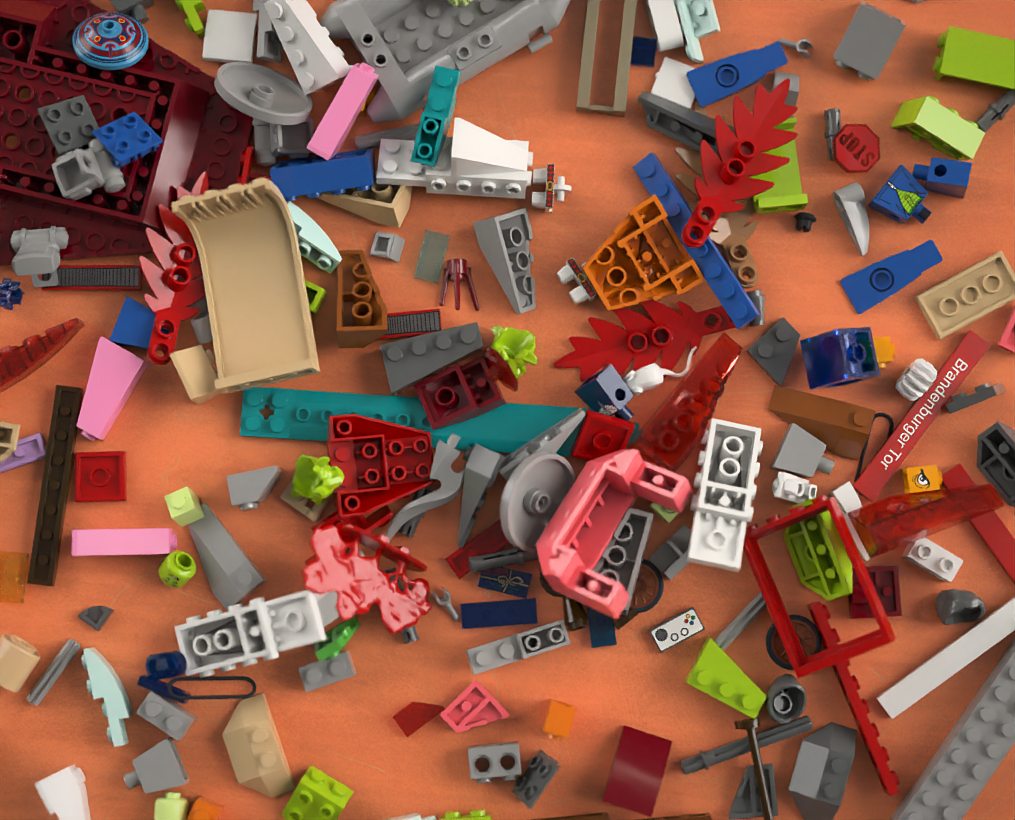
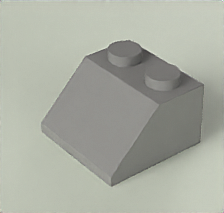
(252, 487)

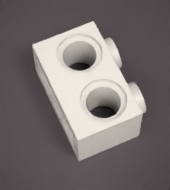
(933, 559)

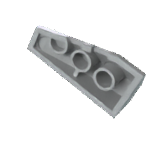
(545, 442)
(225, 563)

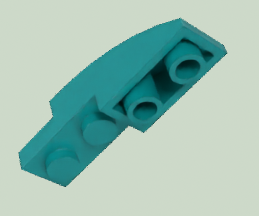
(436, 117)

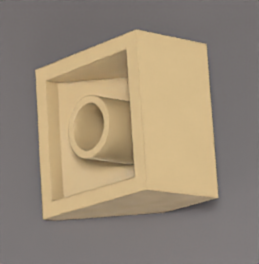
(197, 372)

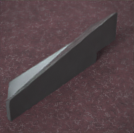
(679, 122)

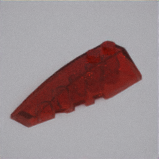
(22, 361)
(684, 414)
(918, 515)

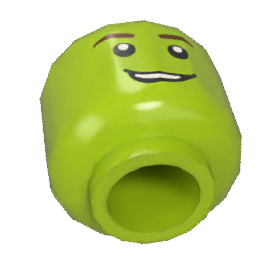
(177, 569)

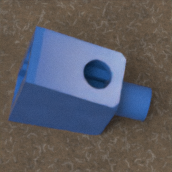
(953, 180)
(134, 325)

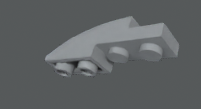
(269, 45)
(517, 647)

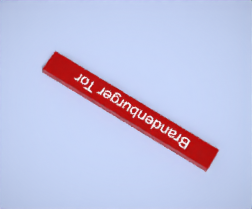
(920, 416)

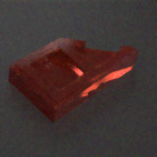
(416, 715)

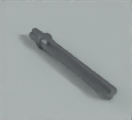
(742, 745)

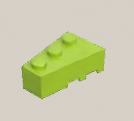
(939, 126)
(724, 680)

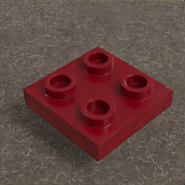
(887, 585)

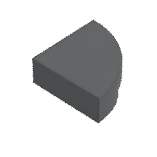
(96, 616)

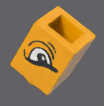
(921, 479)

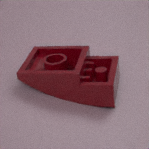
(459, 394)
(637, 771)

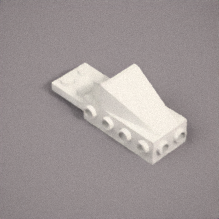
(469, 164)
(724, 493)
(249, 632)

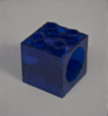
(840, 357)

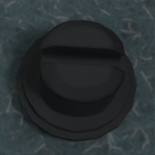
(804, 220)

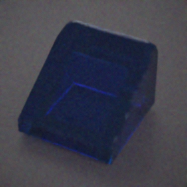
(643, 51)

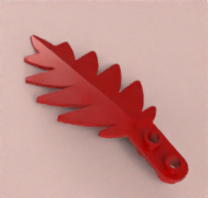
(740, 159)
(177, 283)
(643, 338)

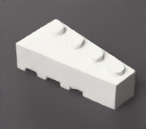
(307, 45)

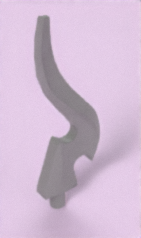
(450, 485)

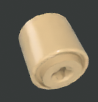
(16, 661)

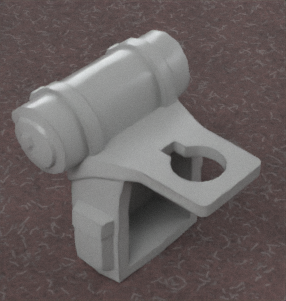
(278, 140)
(86, 170)
(38, 253)

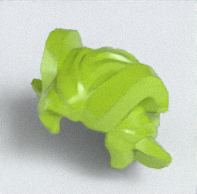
(515, 347)
(315, 478)

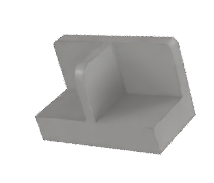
(673, 554)

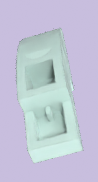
(313, 241)
(106, 683)

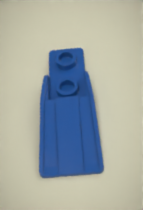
(734, 73)
(889, 275)

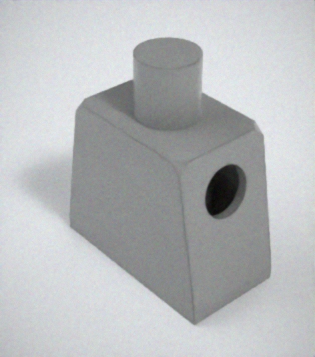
(801, 454)
(158, 769)

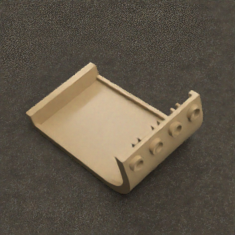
(252, 284)

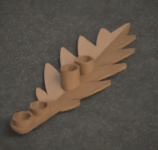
(729, 228)

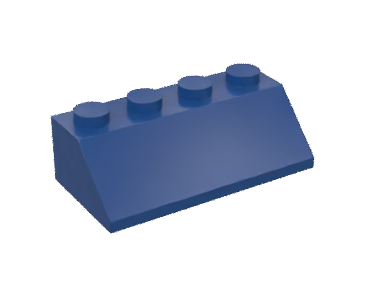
(318, 175)

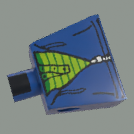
(901, 198)

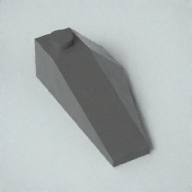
(480, 473)

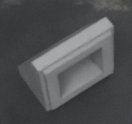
(387, 246)

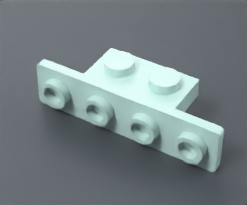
(697, 21)

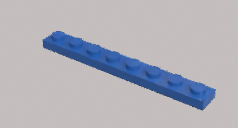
(707, 257)

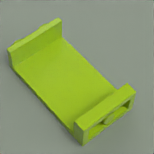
(976, 58)
(787, 190)

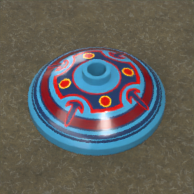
(110, 41)

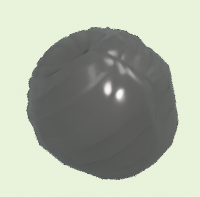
(959, 606)
(785, 699)

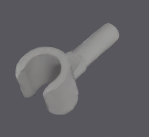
(800, 46)
(445, 600)

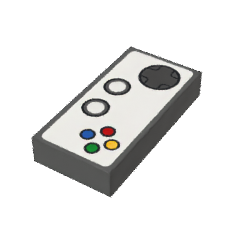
(676, 629)

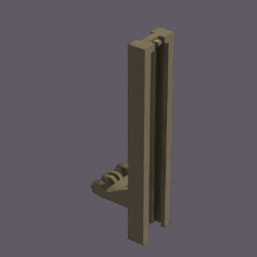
(623, 60)

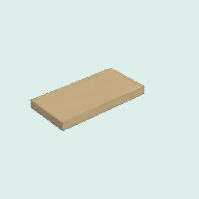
(968, 295)

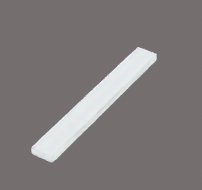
(949, 660)

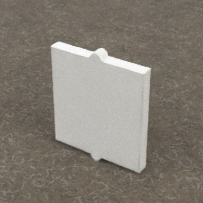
(673, 83)

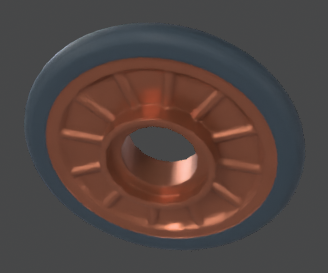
(652, 588)
(806, 632)

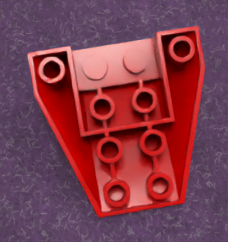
(377, 462)

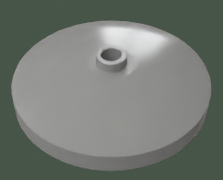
(263, 93)
(534, 497)

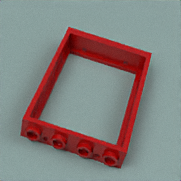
(801, 663)

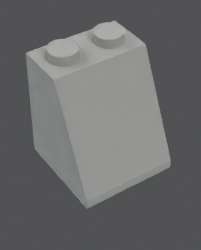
(868, 41)

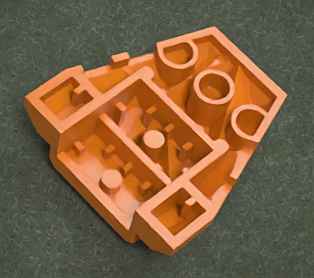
(641, 260)

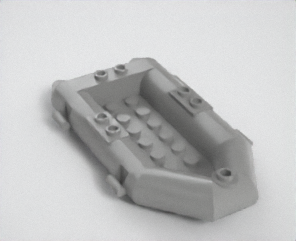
(414, 36)

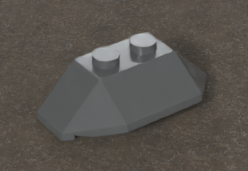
(997, 459)
(822, 771)

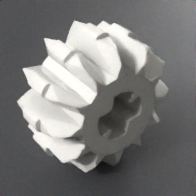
(916, 379)

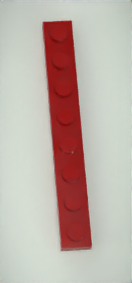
(858, 707)

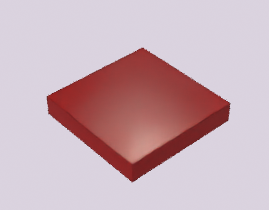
(601, 436)
(100, 476)

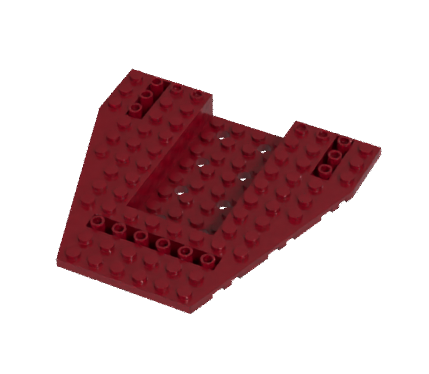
(162, 88)

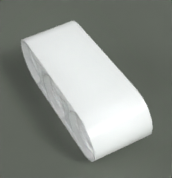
(665, 24)

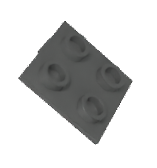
(69, 123)
(535, 779)

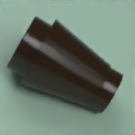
(574, 614)

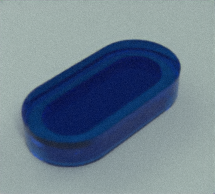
(166, 665)

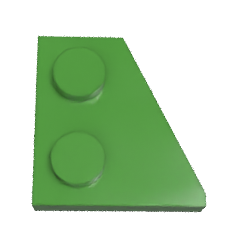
(336, 639)

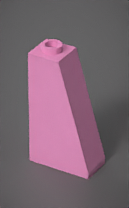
(343, 111)
(108, 388)
(123, 542)

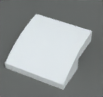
(229, 36)

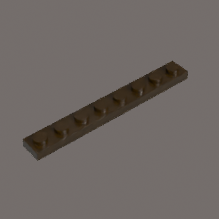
(55, 486)

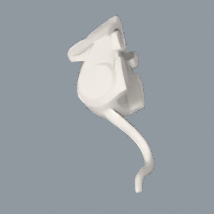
(652, 376)

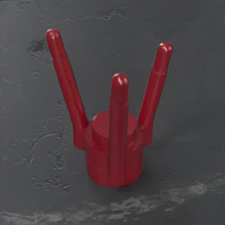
(457, 271)

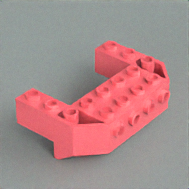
(590, 518)

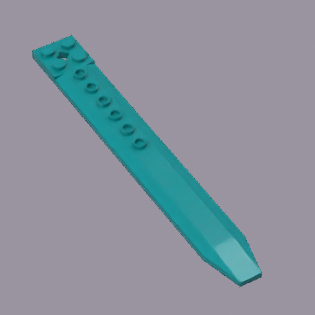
(306, 417)

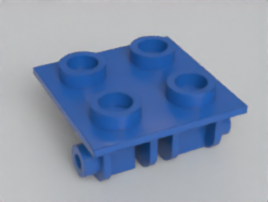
(127, 139)

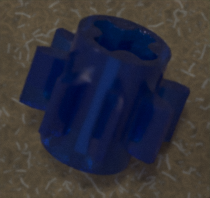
(10, 293)

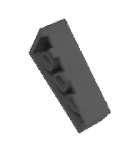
(426, 355)

